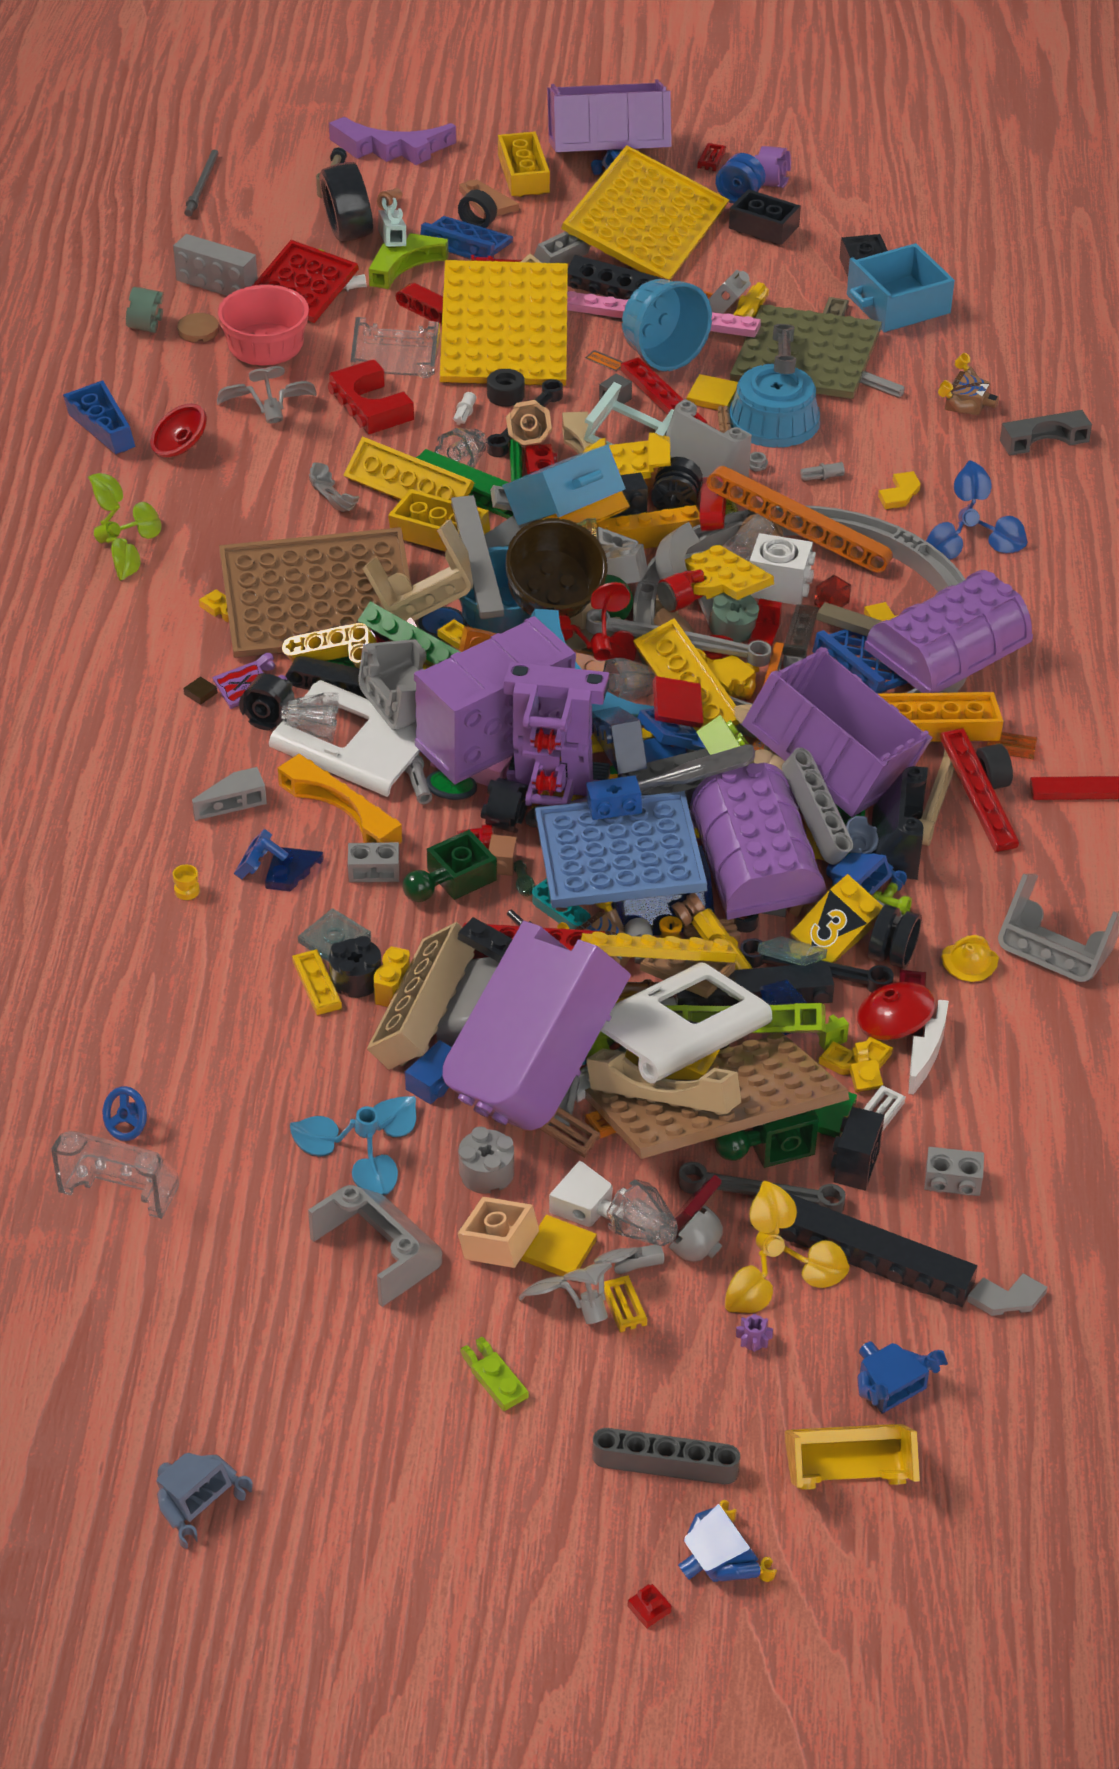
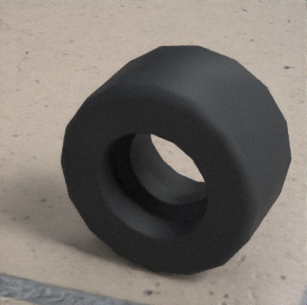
(505, 387)
(996, 765)

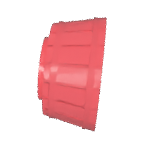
(264, 323)

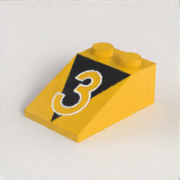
(839, 919)

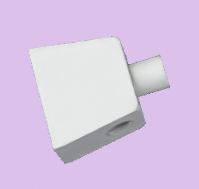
(581, 1196)

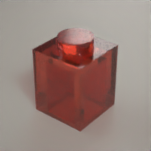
(833, 591)

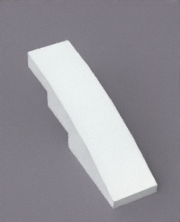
(927, 1047)

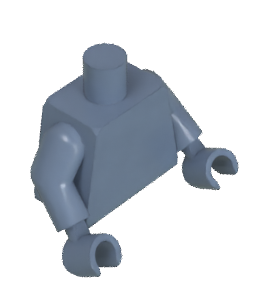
(192, 1486)

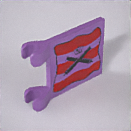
(236, 681)

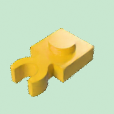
(215, 604)

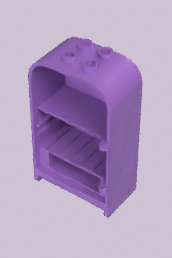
(533, 1027)

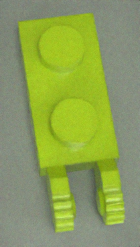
(495, 1375)

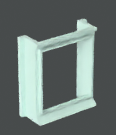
(609, 403)

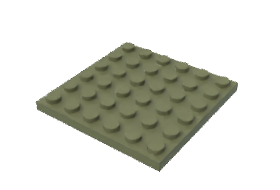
(825, 347)

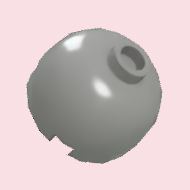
(699, 1237)

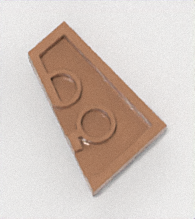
(503, 203)

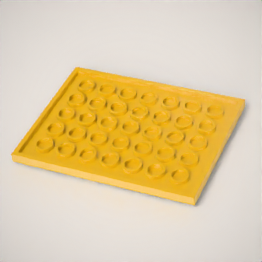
(645, 214)
(504, 320)

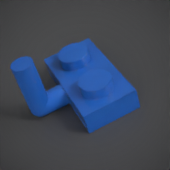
(257, 849)

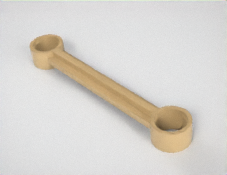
(936, 798)

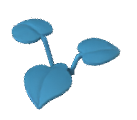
(378, 1173)

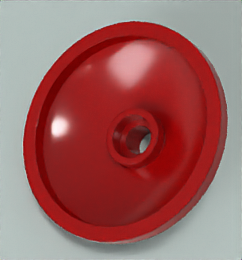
(178, 430)
(895, 1010)

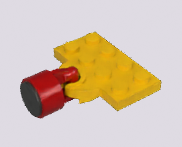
(710, 575)

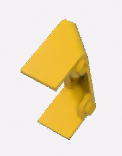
(852, 1453)

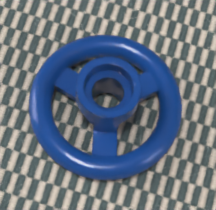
(130, 1112)

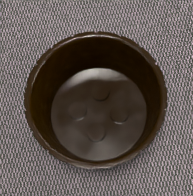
(555, 566)

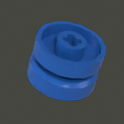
(739, 175)

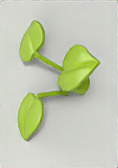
(125, 556)

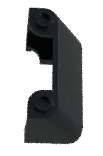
(893, 816)

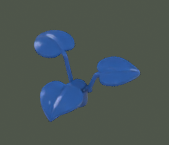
(974, 484)

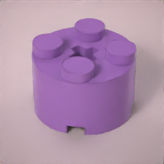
(776, 164)

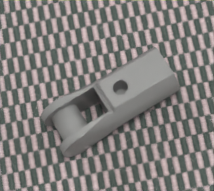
(650, 1256)

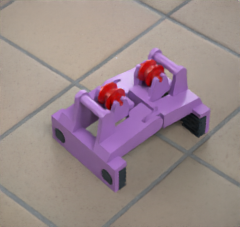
(543, 740)

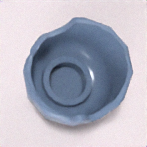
(863, 835)

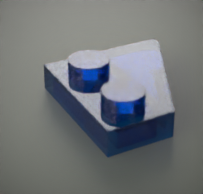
(287, 873)

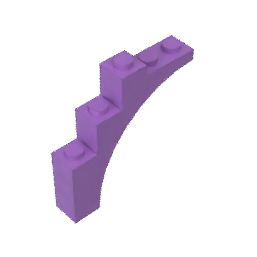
(388, 145)

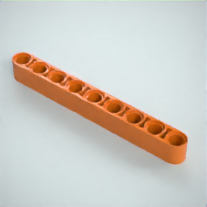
(809, 516)

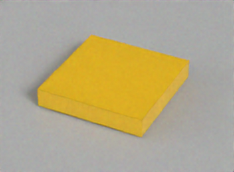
(712, 392)
(559, 1246)

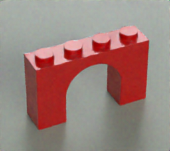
(370, 414)

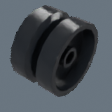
(894, 936)

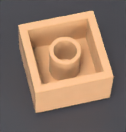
(498, 1232)

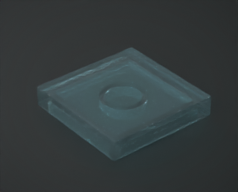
(330, 929)
(792, 951)

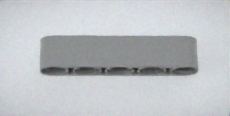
(817, 806)

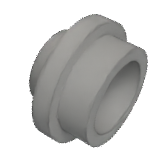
(758, 461)

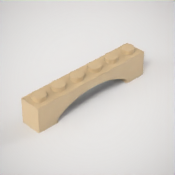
(713, 1092)

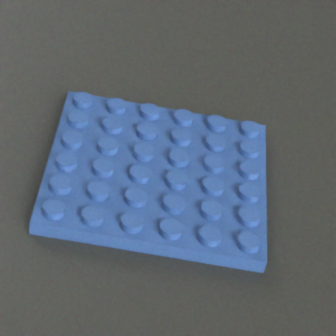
(620, 855)

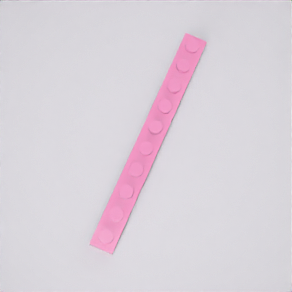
(614, 308)

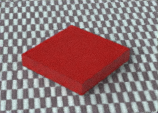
(677, 702)

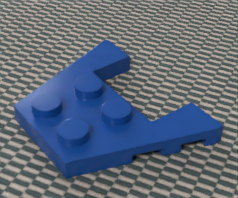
(670, 733)

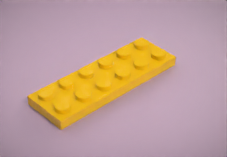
(398, 472)
(675, 657)

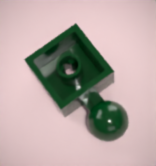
(457, 865)
(773, 1141)

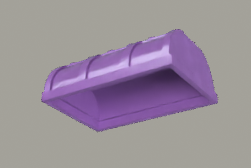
(953, 633)
(755, 841)

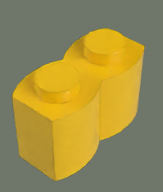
(389, 974)

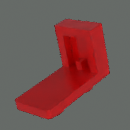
(767, 621)

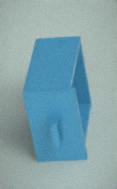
(900, 287)
(565, 486)

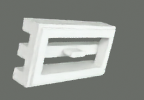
(896, 1106)

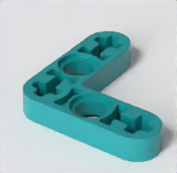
(541, 901)

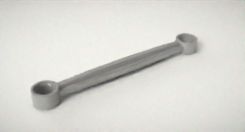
(700, 641)

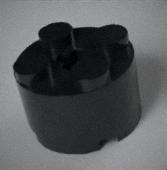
(264, 700)
(505, 804)
(354, 965)

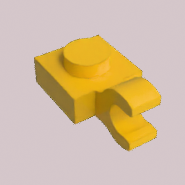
(864, 1073)

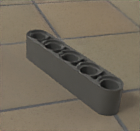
(680, 1453)

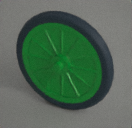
(444, 788)

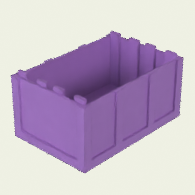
(609, 117)
(463, 705)
(843, 724)

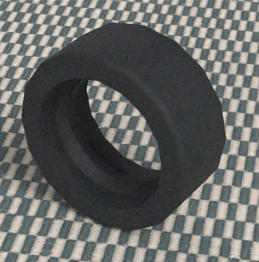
(484, 201)

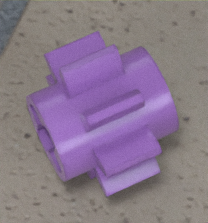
(754, 1332)

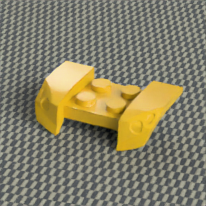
(640, 455)

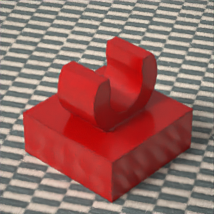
(649, 1605)

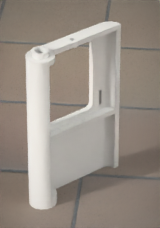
(370, 759)
(671, 1042)

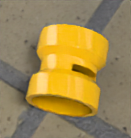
(186, 882)

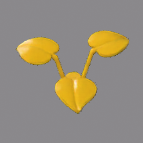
(770, 1211)

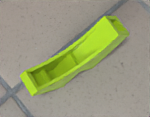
(395, 260)

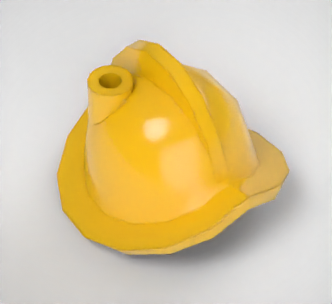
(970, 959)

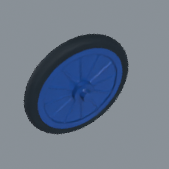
(435, 620)

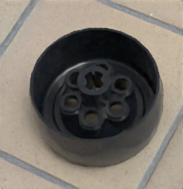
(346, 201)

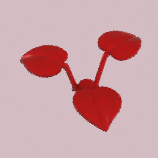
(613, 598)

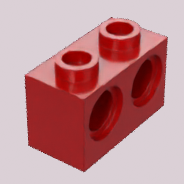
(539, 457)

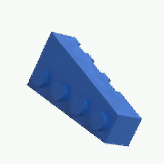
(100, 415)

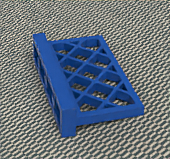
(467, 238)
(858, 665)

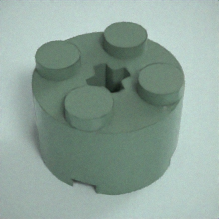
(144, 309)
(733, 617)

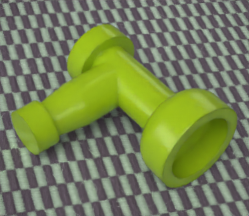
(903, 903)

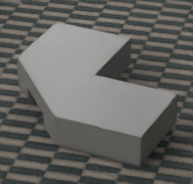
(995, 1300)

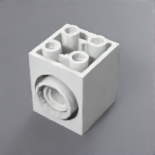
(790, 565)

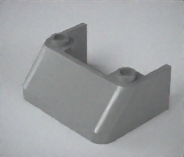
(1026, 938)
(411, 1248)

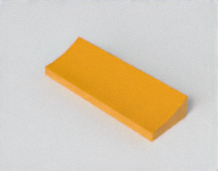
(951, 711)

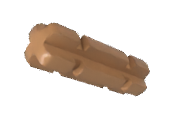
(724, 418)

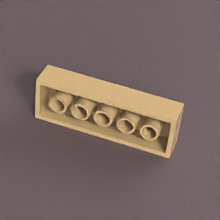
(421, 998)

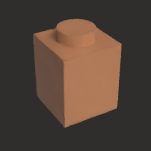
(505, 851)

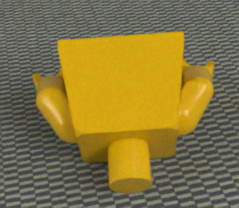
(734, 675)

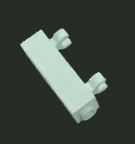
(391, 224)

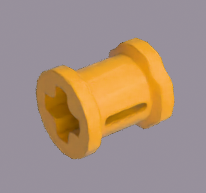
(665, 924)

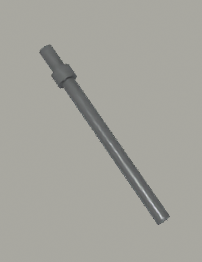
(193, 201)

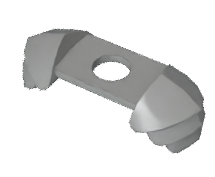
(322, 480)

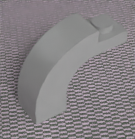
(672, 551)

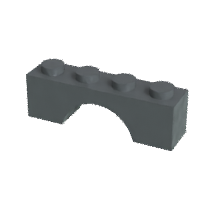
(1067, 427)

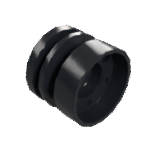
(677, 484)

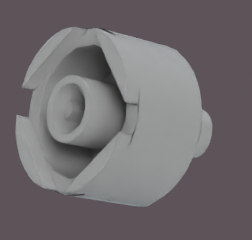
(486, 1160)

